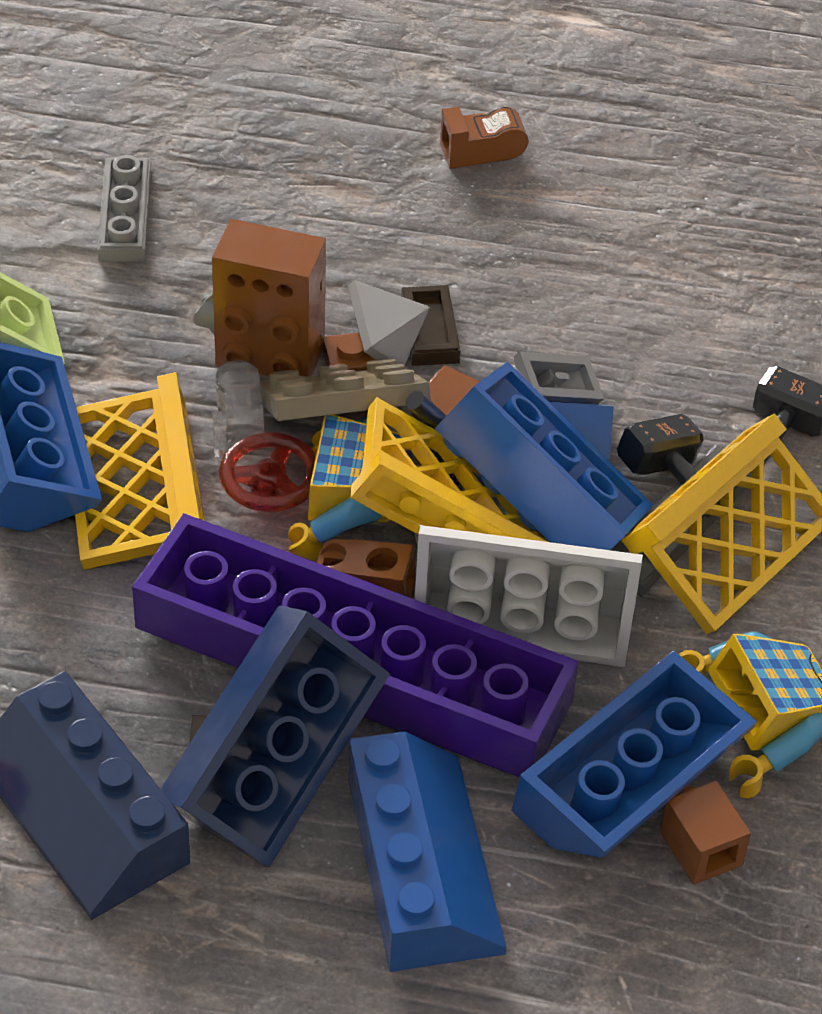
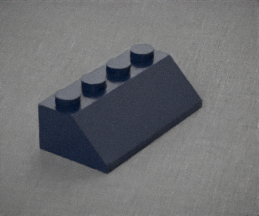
(274, 734)
(86, 798)

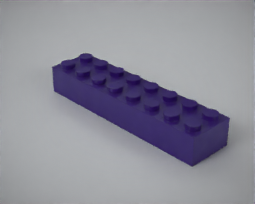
(447, 674)

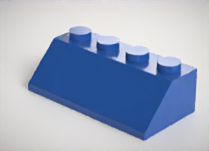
(42, 443)
(541, 463)
(629, 759)
(422, 853)

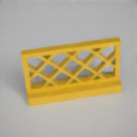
(174, 457)
(426, 493)
(699, 496)

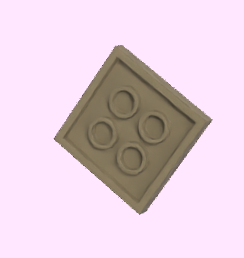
(339, 389)

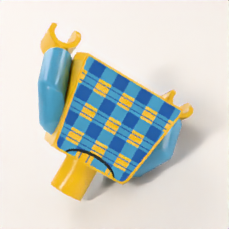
(336, 466)
(778, 688)

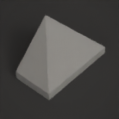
(386, 321)
(560, 376)

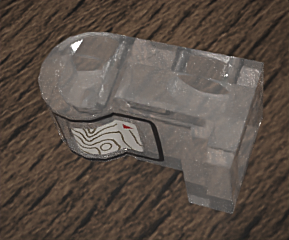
(238, 406)

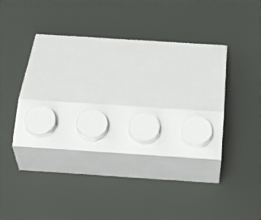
(533, 590)

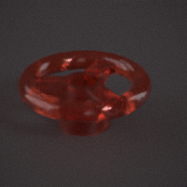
(268, 482)

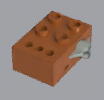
(267, 298)

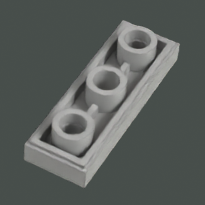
(124, 209)

